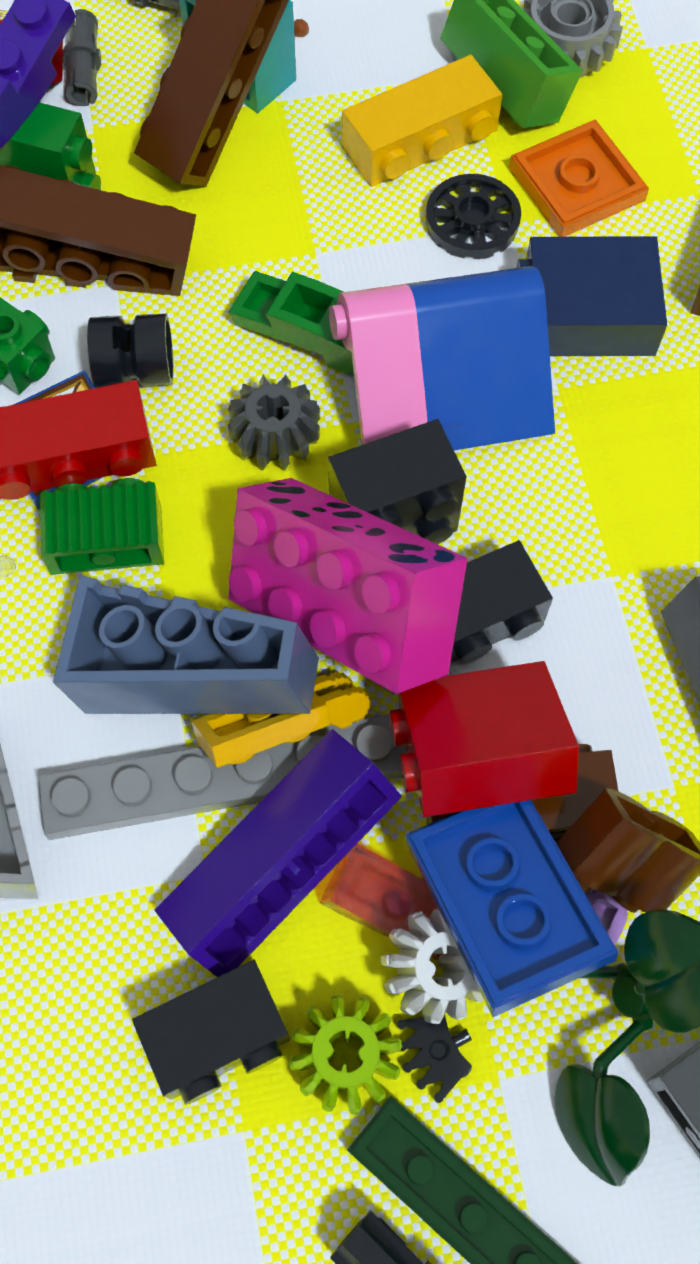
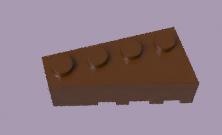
(90, 235)

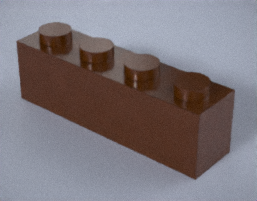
(207, 86)

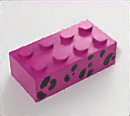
(348, 581)

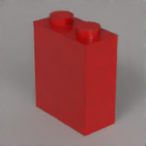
(485, 739)

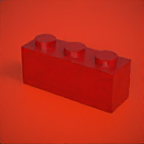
(73, 439)

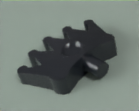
(438, 1051)

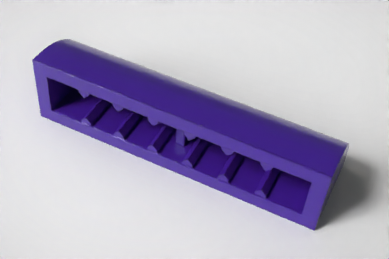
(277, 854)

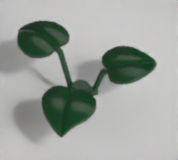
(659, 983)

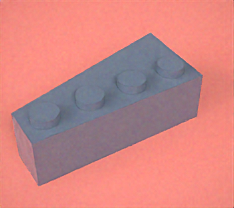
(180, 658)

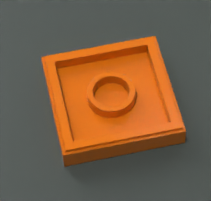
(578, 178)

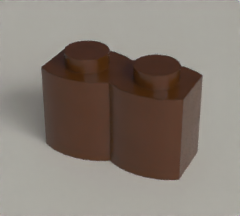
(631, 853)

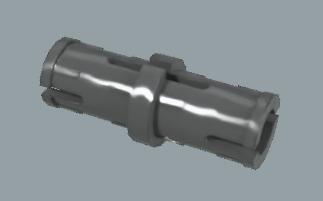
(82, 59)

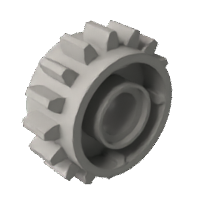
(581, 28)

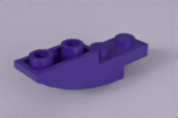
(27, 45)

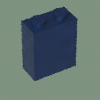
(601, 294)

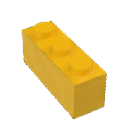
(421, 120)

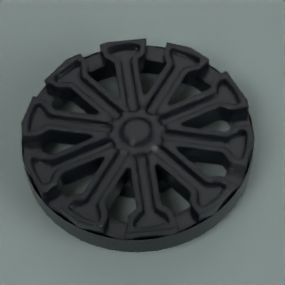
(473, 216)

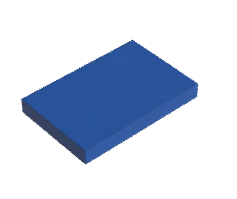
(510, 902)

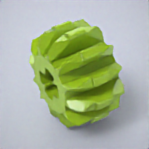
(323, 1053)

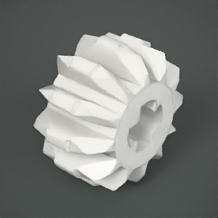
(416, 972)

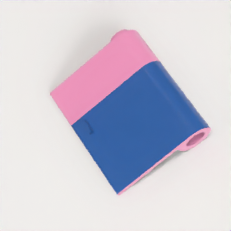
(451, 353)

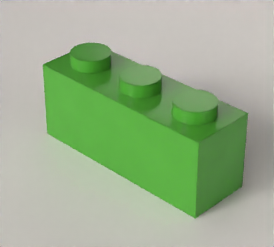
(516, 56)

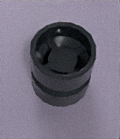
(130, 350)

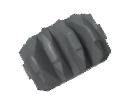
(274, 422)

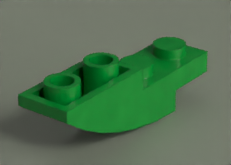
(292, 313)

